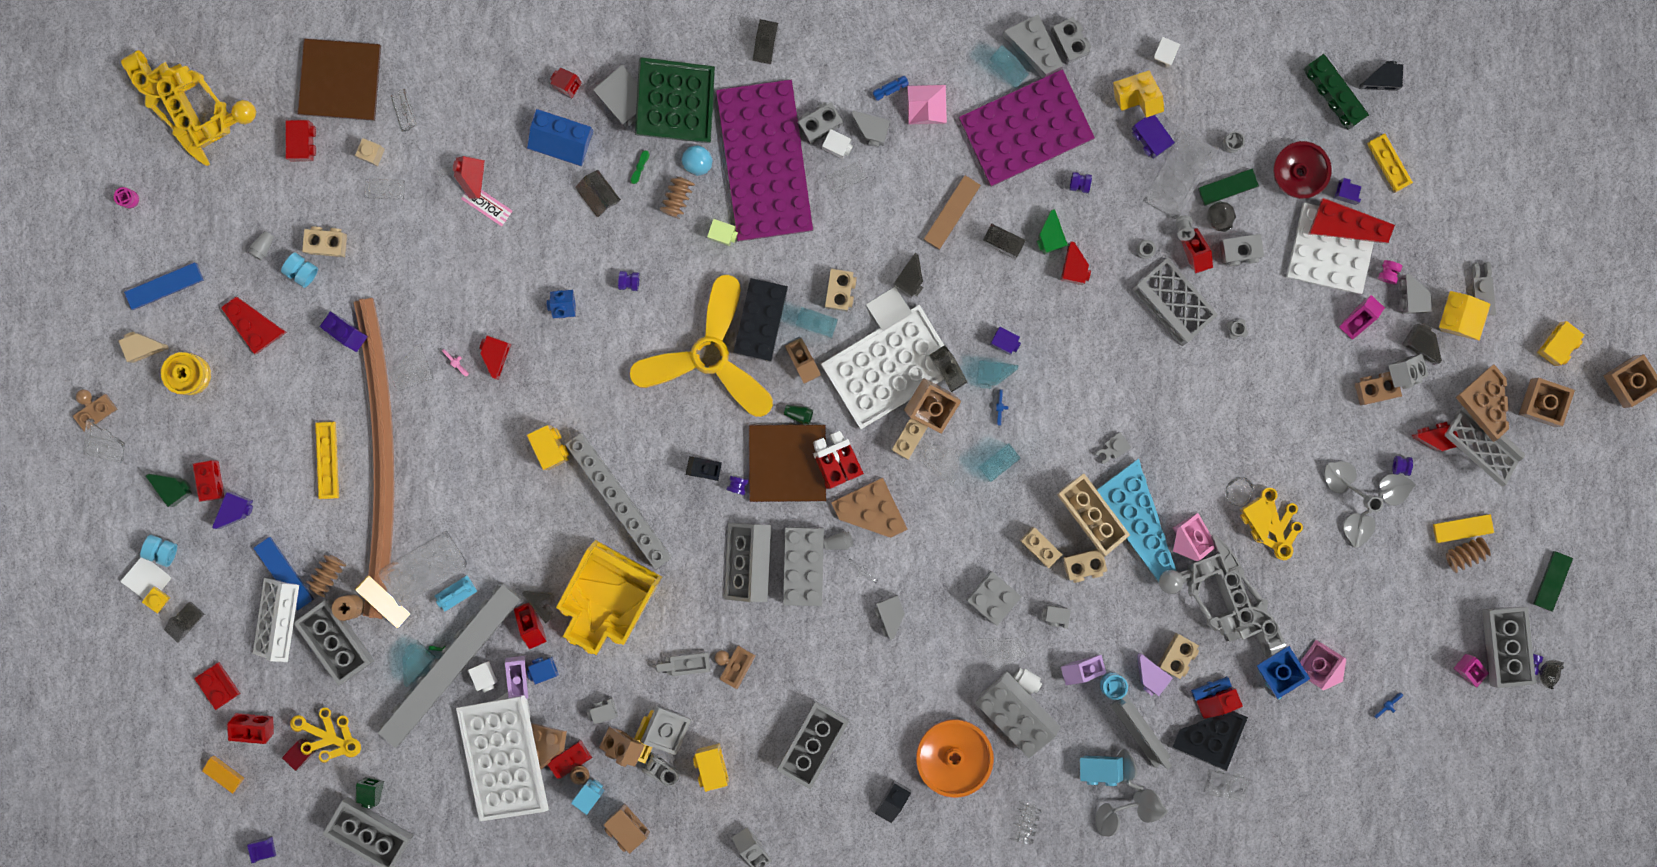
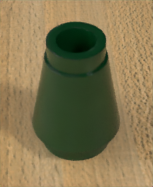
(801, 414)

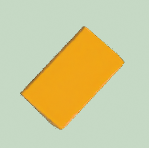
(223, 774)

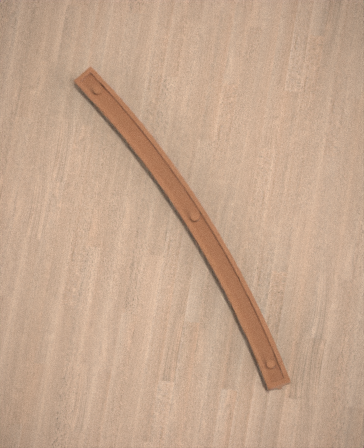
(382, 444)

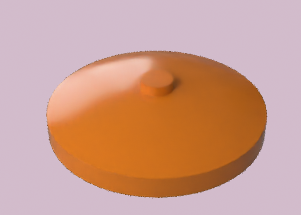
(954, 758)

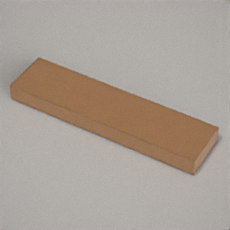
(952, 212)

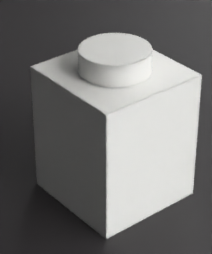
(837, 144)
(483, 676)

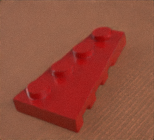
(1346, 223)

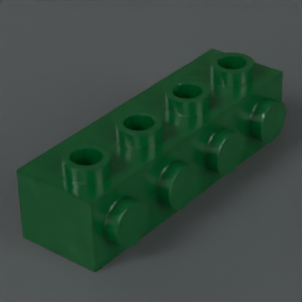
(1335, 91)

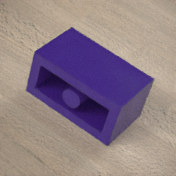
(1152, 136)
(343, 331)

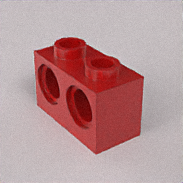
(208, 480)
(250, 728)

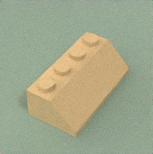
(1093, 514)

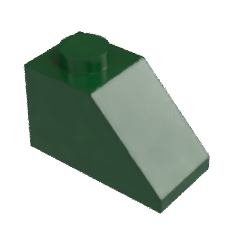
(170, 489)
(369, 792)

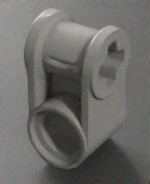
(660, 770)

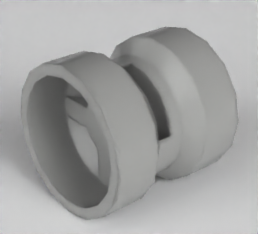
(1234, 138)

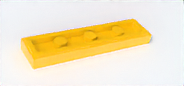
(327, 460)

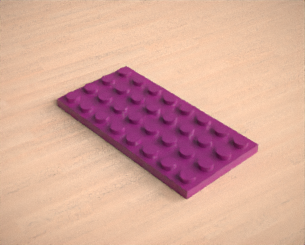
(764, 160)

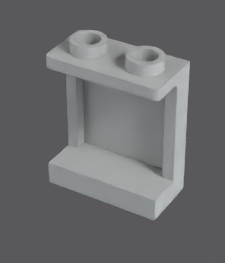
(620, 95)

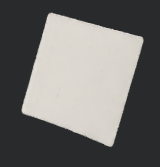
(889, 309)
(144, 577)

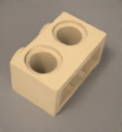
(324, 246)
(835, 289)
(909, 438)
(1040, 547)
(1084, 560)
(1173, 653)

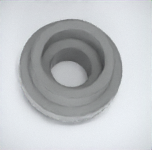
(1152, 249)

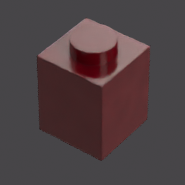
(295, 757)

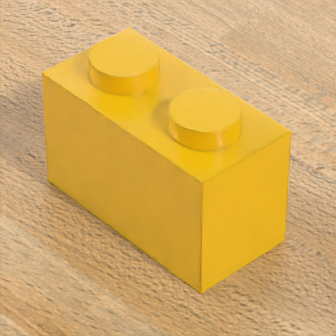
(1561, 344)

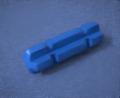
(890, 88)

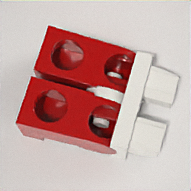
(837, 461)

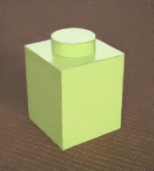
(722, 232)

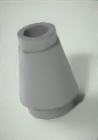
(261, 245)
(840, 541)

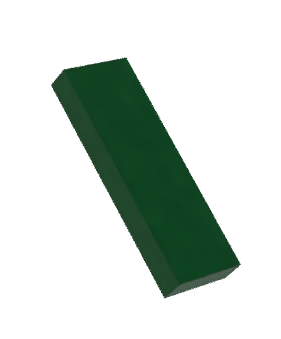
(1228, 187)
(1553, 581)

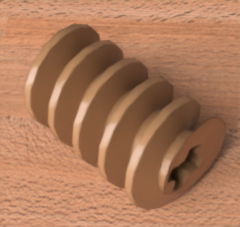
(677, 196)
(1467, 553)
(325, 575)
(340, 609)

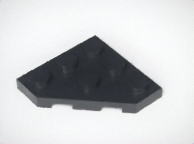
(1212, 739)

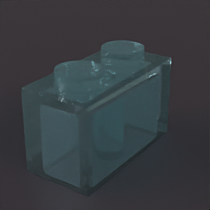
(816, 323)
(999, 462)

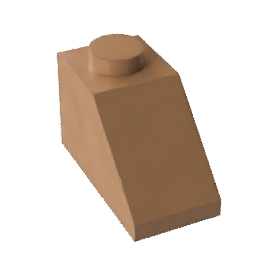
(802, 360)

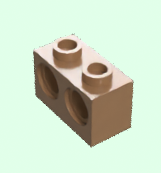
(1378, 391)
(621, 747)

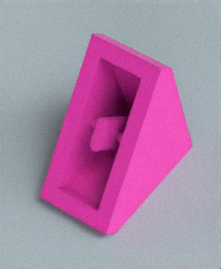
(1471, 669)

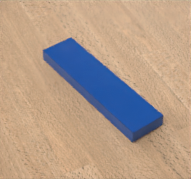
(164, 286)
(282, 570)

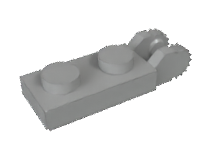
(1483, 287)

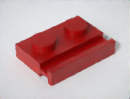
(217, 686)

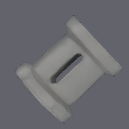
(1185, 229)

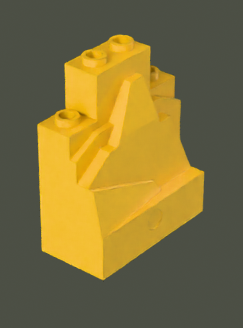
(605, 598)

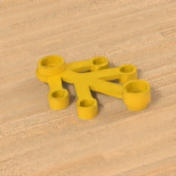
(1278, 527)
(328, 737)

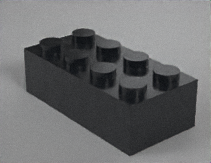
(760, 320)

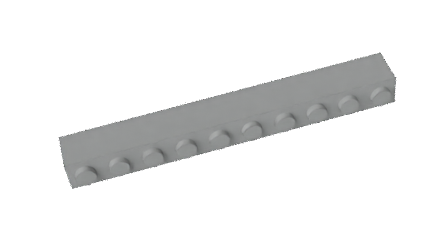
(450, 664)

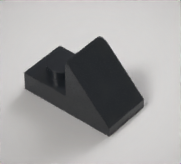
(703, 468)

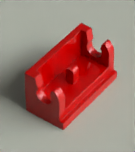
(568, 759)

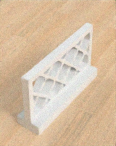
(282, 621)

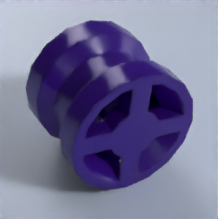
(1402, 465)
(737, 485)

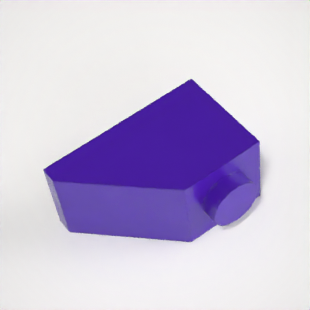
(233, 509)

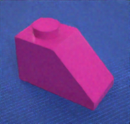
(1362, 317)

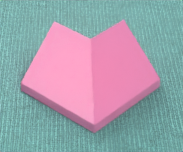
(927, 104)
(1193, 538)
(1323, 666)

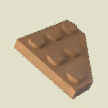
(1487, 402)
(871, 509)
(548, 742)

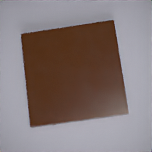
(339, 79)
(784, 463)

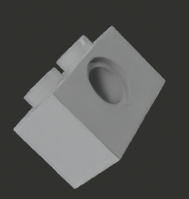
(1251, 243)

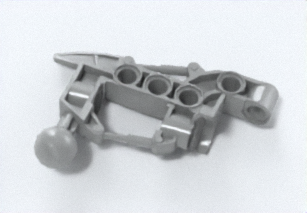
(1229, 623)

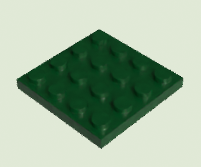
(674, 100)

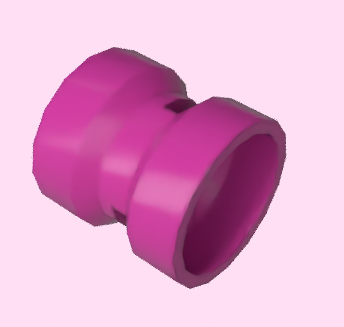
(130, 200)
(1390, 272)

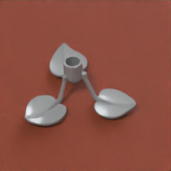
(1360, 527)
(1148, 802)

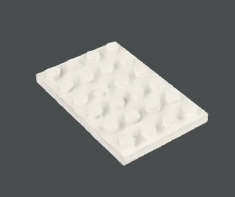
(885, 367)
(502, 758)

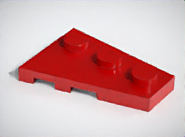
(252, 325)

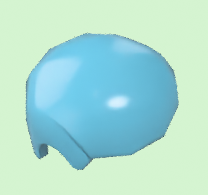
(697, 160)

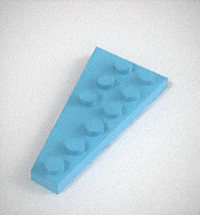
(1134, 507)

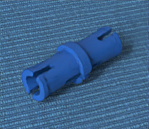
(1199, 693)

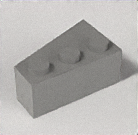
(1034, 45)

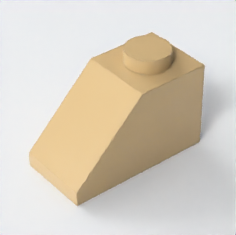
(140, 347)

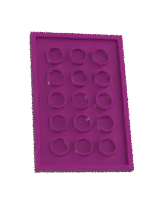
(1026, 128)

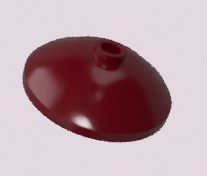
(1314, 165)

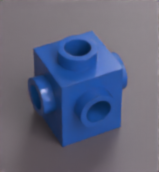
(562, 304)

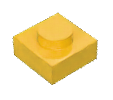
(156, 599)

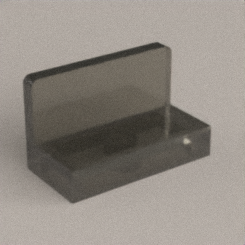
(597, 193)

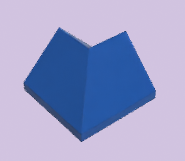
(1283, 672)

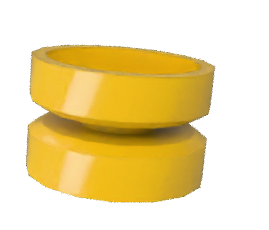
(183, 363)

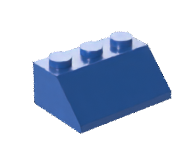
(559, 137)

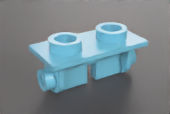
(455, 593)

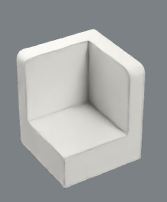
(1166, 51)

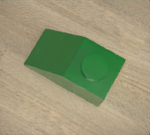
(1051, 235)

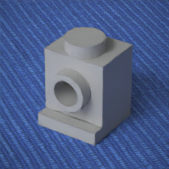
(1056, 616)
(602, 712)

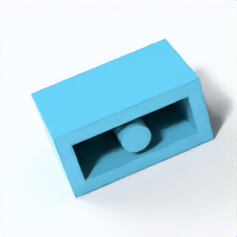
(1101, 769)
(588, 796)

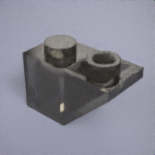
(1004, 241)

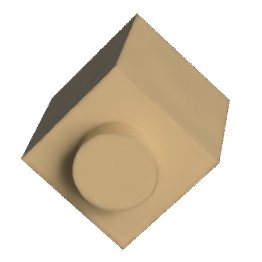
(370, 152)

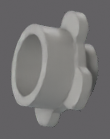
(1242, 329)

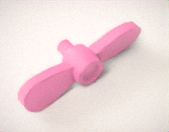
(455, 362)

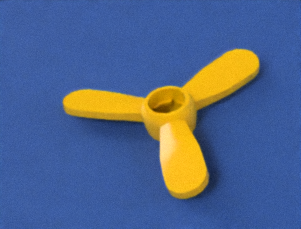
(669, 366)

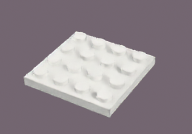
(1328, 260)

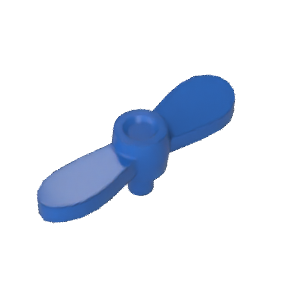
(999, 407)
(1388, 705)

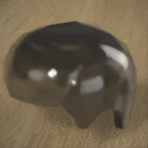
(1221, 216)
(1550, 673)

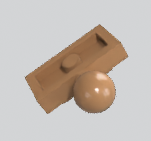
(96, 410)
(736, 666)

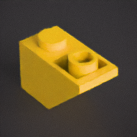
(1258, 517)

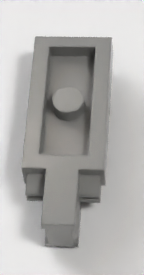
(685, 664)

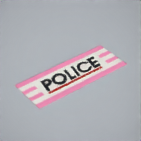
(490, 207)

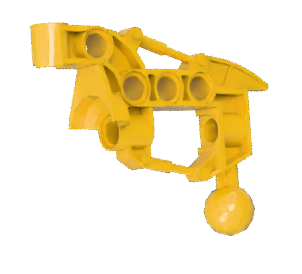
(182, 79)

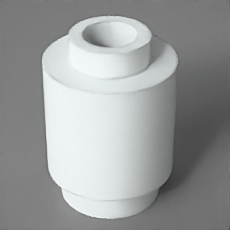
(1028, 680)

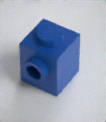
(542, 670)

